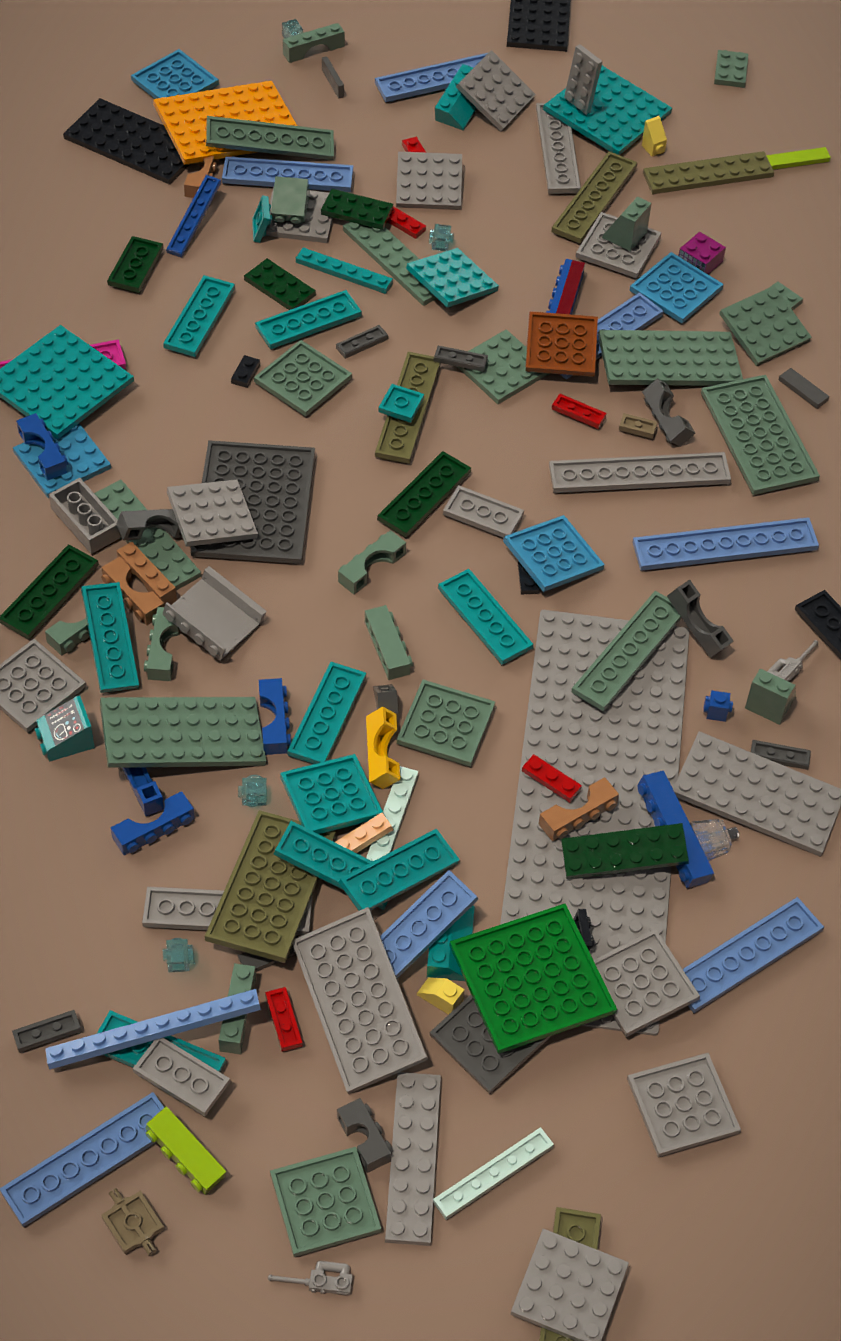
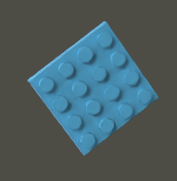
(174, 76)
(677, 287)
(82, 454)
(553, 553)

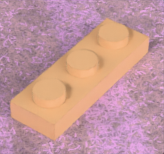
(366, 834)

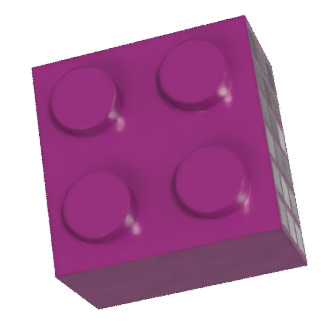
(703, 252)

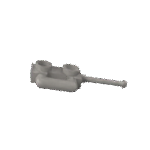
(790, 666)
(324, 1284)

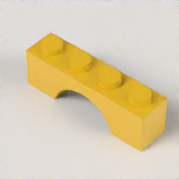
(380, 728)

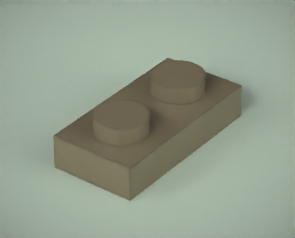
(638, 426)

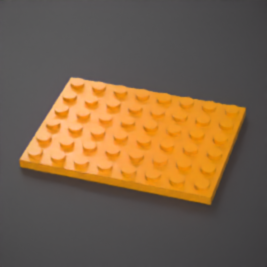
(187, 114)

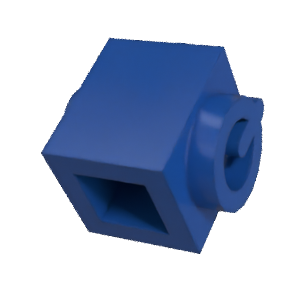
(717, 705)

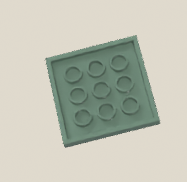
(765, 325)
(504, 369)
(303, 378)
(446, 722)
(325, 1201)

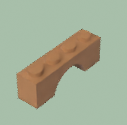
(194, 180)
(148, 573)
(141, 603)
(560, 821)

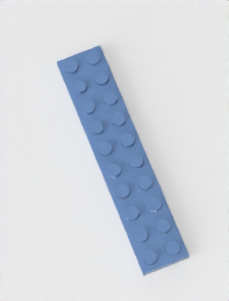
(725, 543)

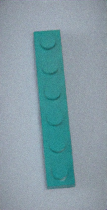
(344, 270)

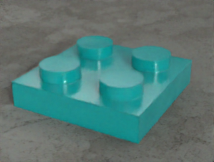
(261, 219)
(401, 403)

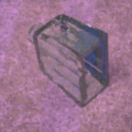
(714, 837)

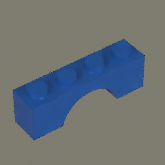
(34, 432)
(274, 735)
(144, 789)
(131, 835)

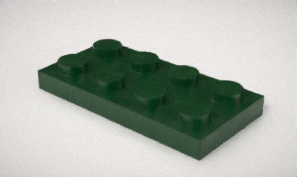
(357, 209)
(135, 264)
(279, 285)

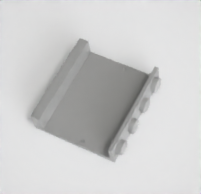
(215, 614)

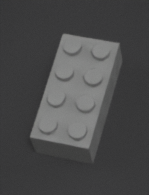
(85, 515)

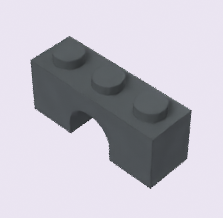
(357, 1118)

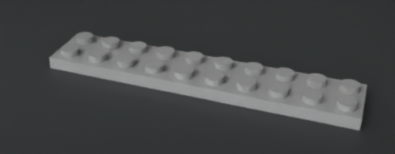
(639, 472)

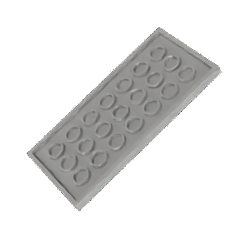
(759, 793)
(359, 1000)

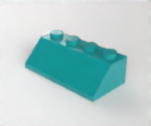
(453, 106)
(440, 956)

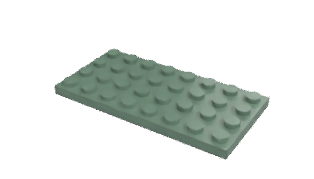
(671, 356)
(759, 434)
(181, 731)

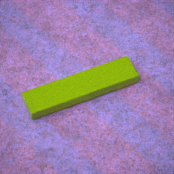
(799, 158)

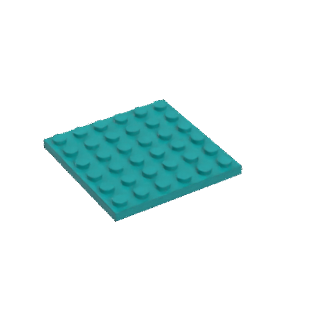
(615, 115)
(61, 380)

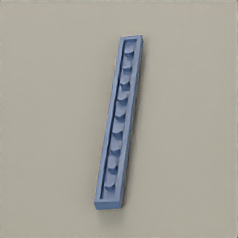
(152, 1029)

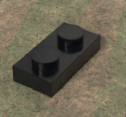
(245, 371)
(527, 584)
(583, 924)

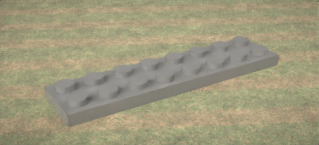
(557, 153)
(190, 909)
(413, 1159)

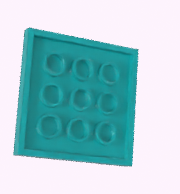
(452, 277)
(331, 794)

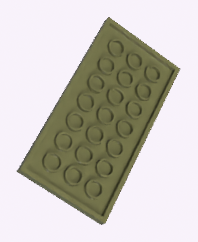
(263, 895)

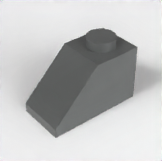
(386, 697)

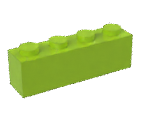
(185, 1150)

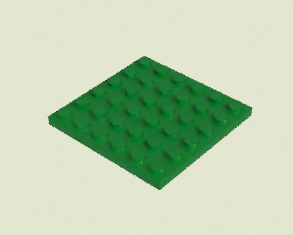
(532, 978)

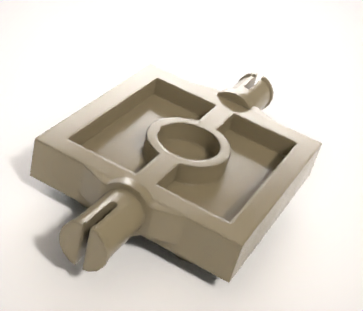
(132, 1222)

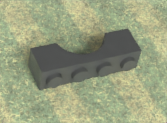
(659, 397)
(133, 523)
(710, 636)

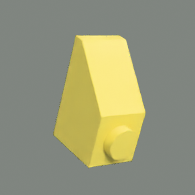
(654, 137)
(442, 994)

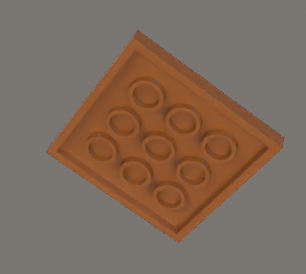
(561, 344)

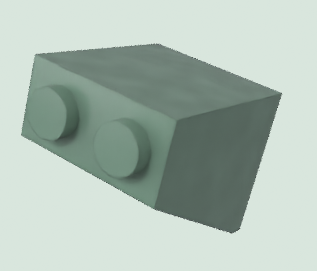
(290, 199)
(630, 225)
(770, 696)

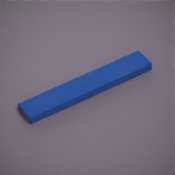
(193, 216)

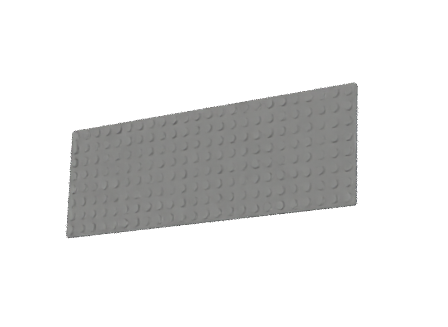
(623, 743)

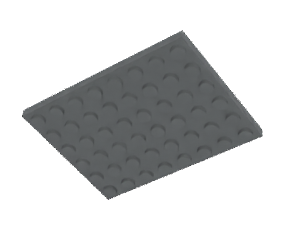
(277, 494)

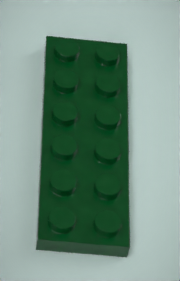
(424, 494)
(48, 591)
(624, 851)

